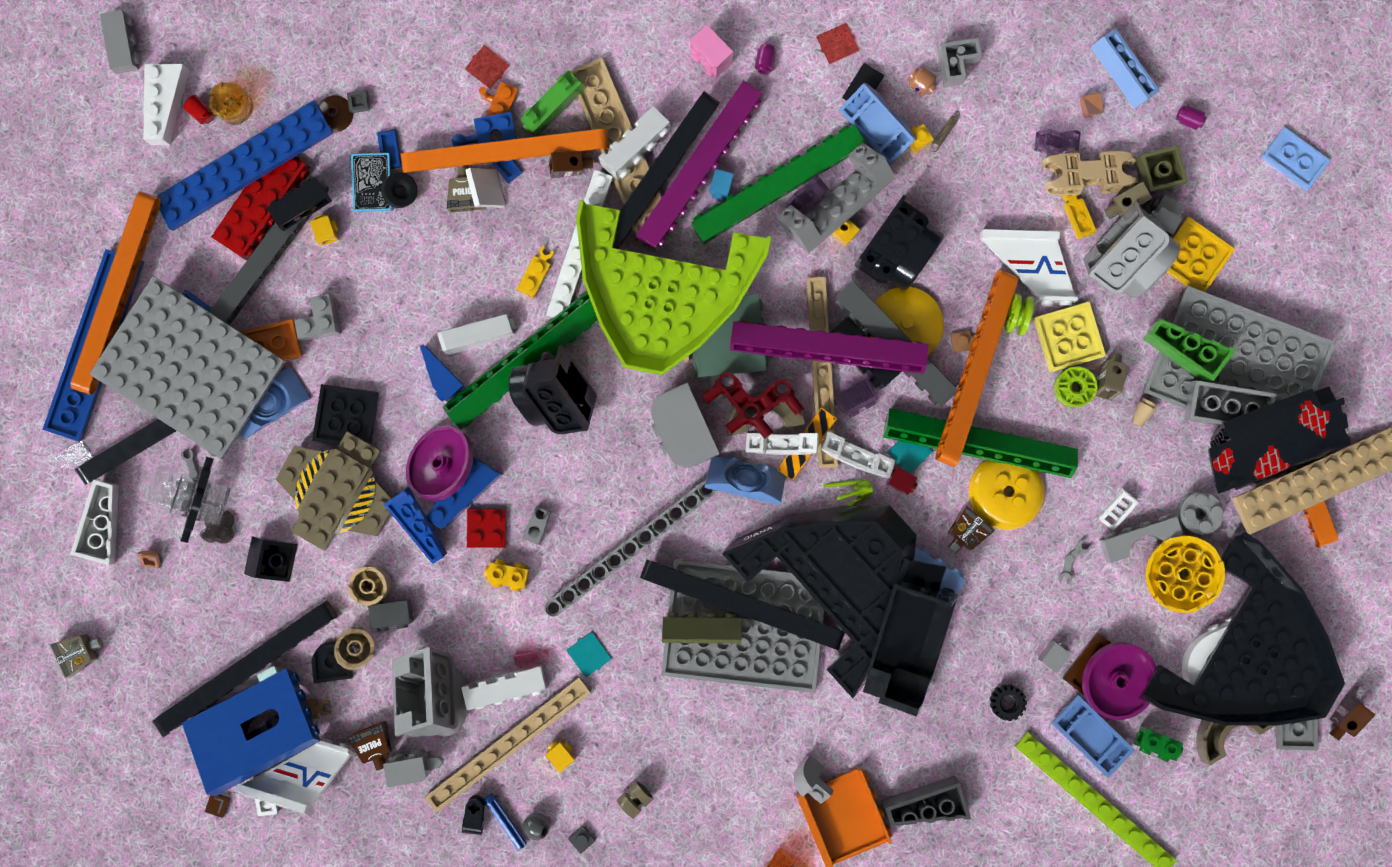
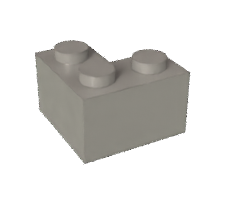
(953, 58)
(1167, 212)
(324, 320)

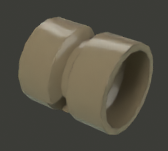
(628, 802)

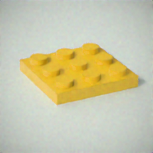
(1200, 255)

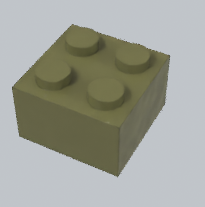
(1161, 170)

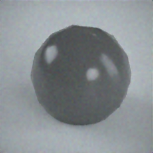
(536, 826)

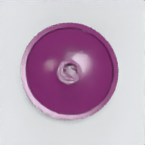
(439, 463)
(1116, 680)

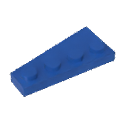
(414, 521)

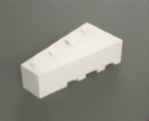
(162, 100)
(635, 144)
(98, 524)
(504, 687)

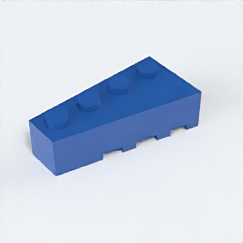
(477, 482)

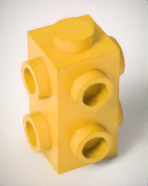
(502, 574)

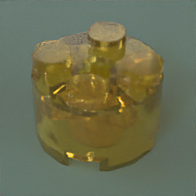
(238, 110)

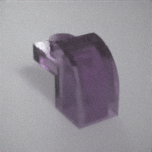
(1056, 143)
(808, 195)

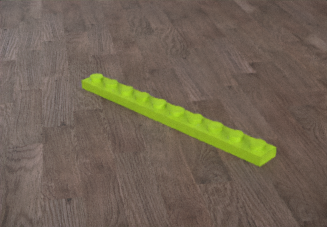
(1094, 802)

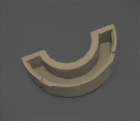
(782, 411)
(1211, 739)

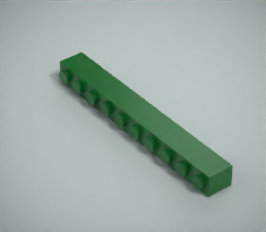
(777, 185)
(494, 383)
(984, 444)

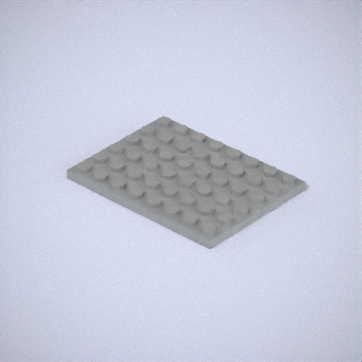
(1266, 358)
(187, 367)
(766, 654)

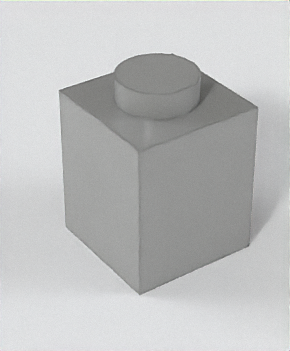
(1054, 655)

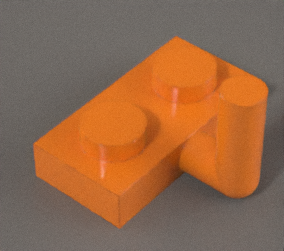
(503, 99)

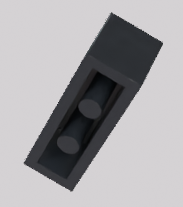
(299, 203)

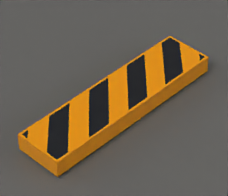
(820, 424)

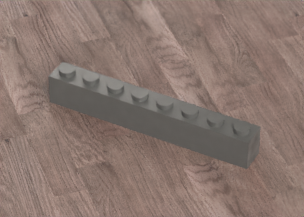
(878, 324)

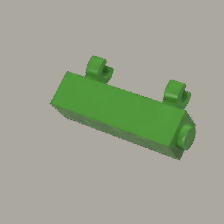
(552, 103)

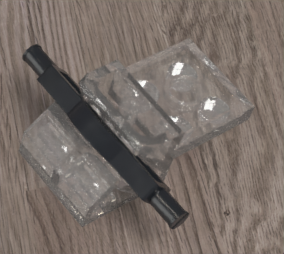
(189, 496)

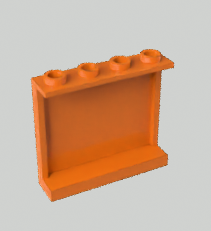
(847, 819)

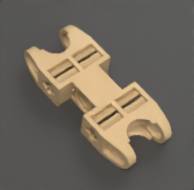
(1076, 174)

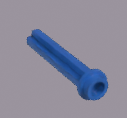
(504, 820)

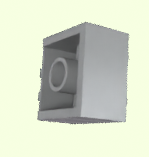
(410, 768)

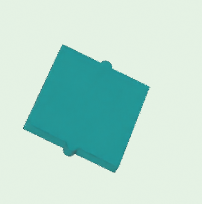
(909, 455)
(588, 654)

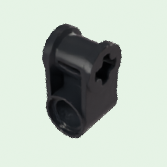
(473, 818)

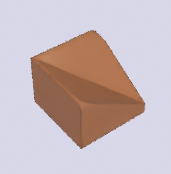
(1092, 104)

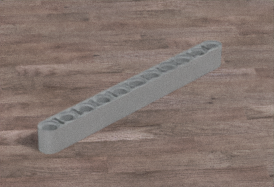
(621, 552)

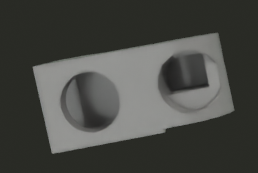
(537, 525)

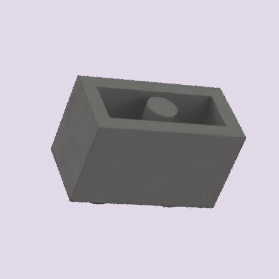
(390, 614)

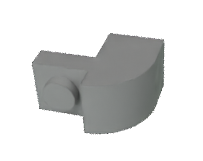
(808, 781)

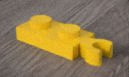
(1079, 217)
(535, 274)

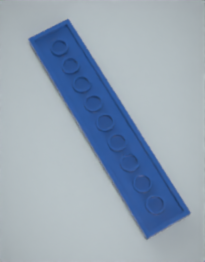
(244, 165)
(69, 407)

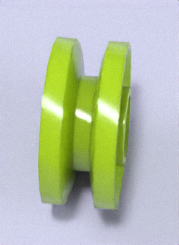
(1019, 314)
(1087, 387)

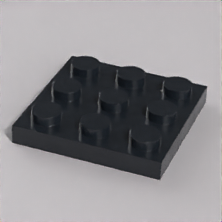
(343, 411)

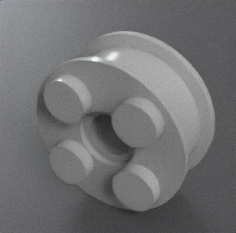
(1211, 513)

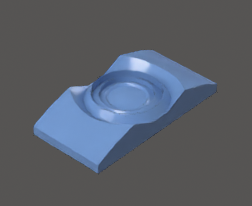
(878, 123)
(281, 398)
(745, 479)
(1092, 736)

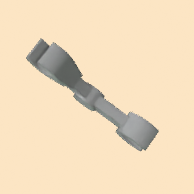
(190, 463)
(1069, 559)

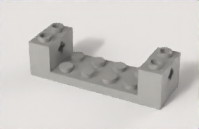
(866, 182)

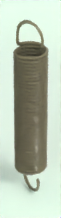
(945, 131)

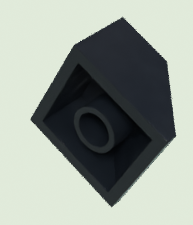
(270, 559)

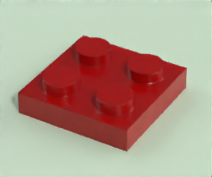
(486, 528)

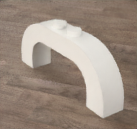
(1200, 649)

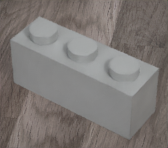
(119, 41)

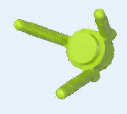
(862, 489)

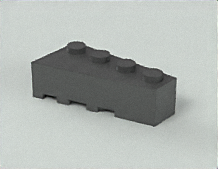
(928, 804)

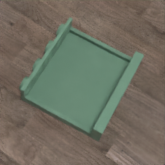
(715, 354)

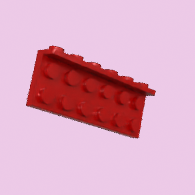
(248, 217)

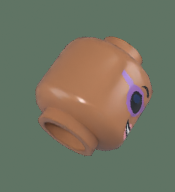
(922, 81)

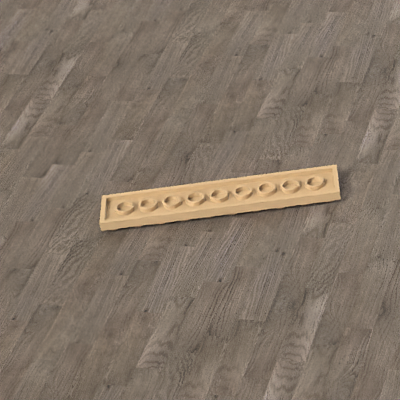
(603, 111)
(1315, 482)

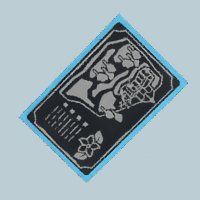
(367, 179)

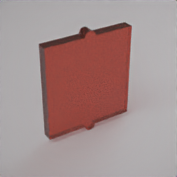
(837, 43)
(487, 67)

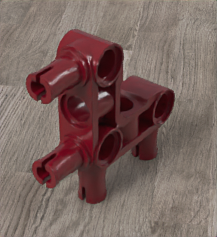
(762, 404)

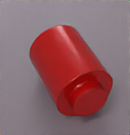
(198, 109)

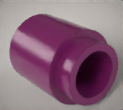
(765, 59)
(1191, 117)

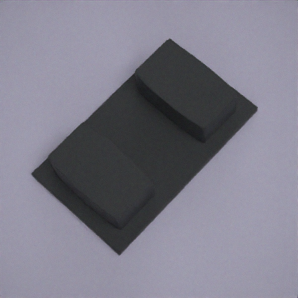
(865, 75)

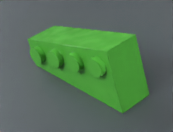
(1189, 350)

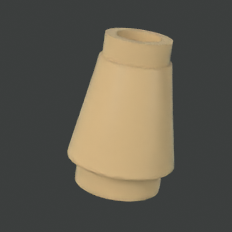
(1143, 412)

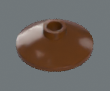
(342, 117)

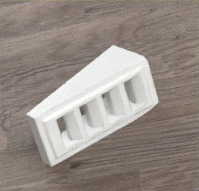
(1118, 499)

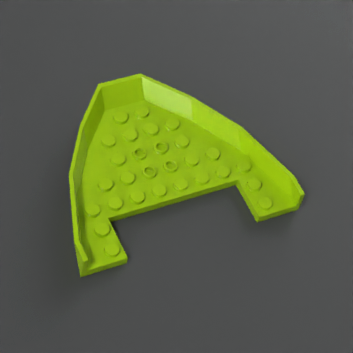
(658, 306)

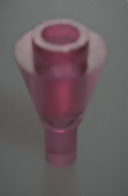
(524, 658)

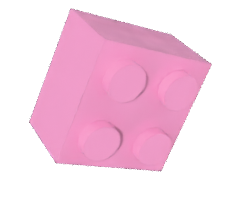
(711, 51)

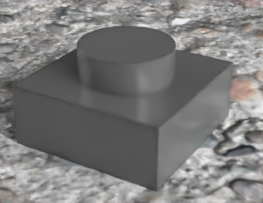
(358, 101)
(581, 839)

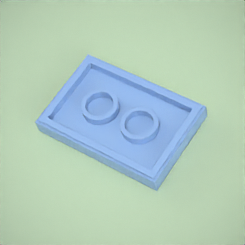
(1295, 158)

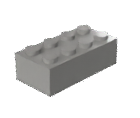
(1218, 403)

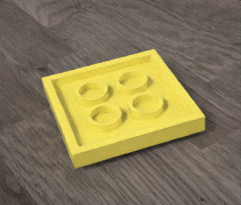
(1069, 337)

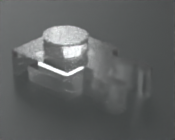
(75, 453)

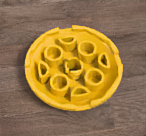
(997, 509)
(1203, 578)

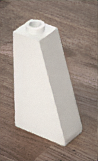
(476, 334)

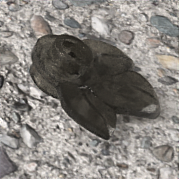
(213, 532)

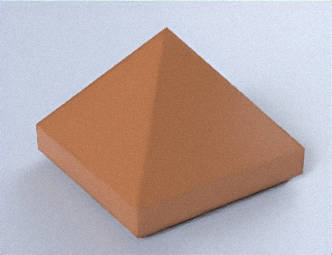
(152, 554)

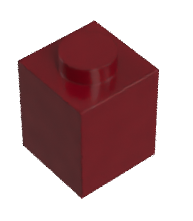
(902, 481)

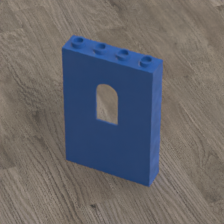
(219, 742)

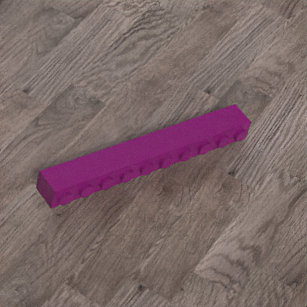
(699, 165)
(829, 347)

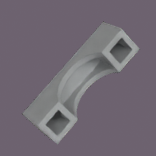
(1118, 546)

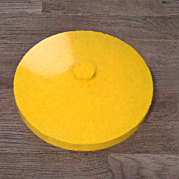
(914, 314)

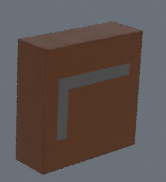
(217, 805)

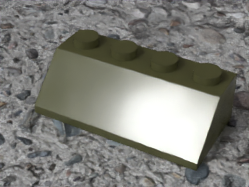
(701, 628)

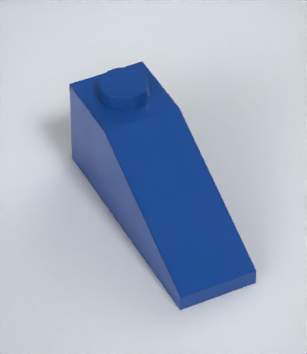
(441, 377)

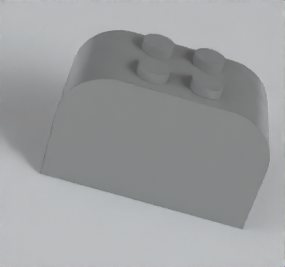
(682, 428)

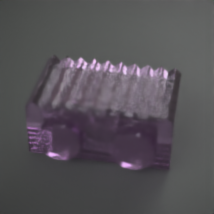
(856, 398)

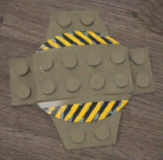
(335, 490)

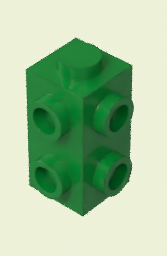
(1164, 746)

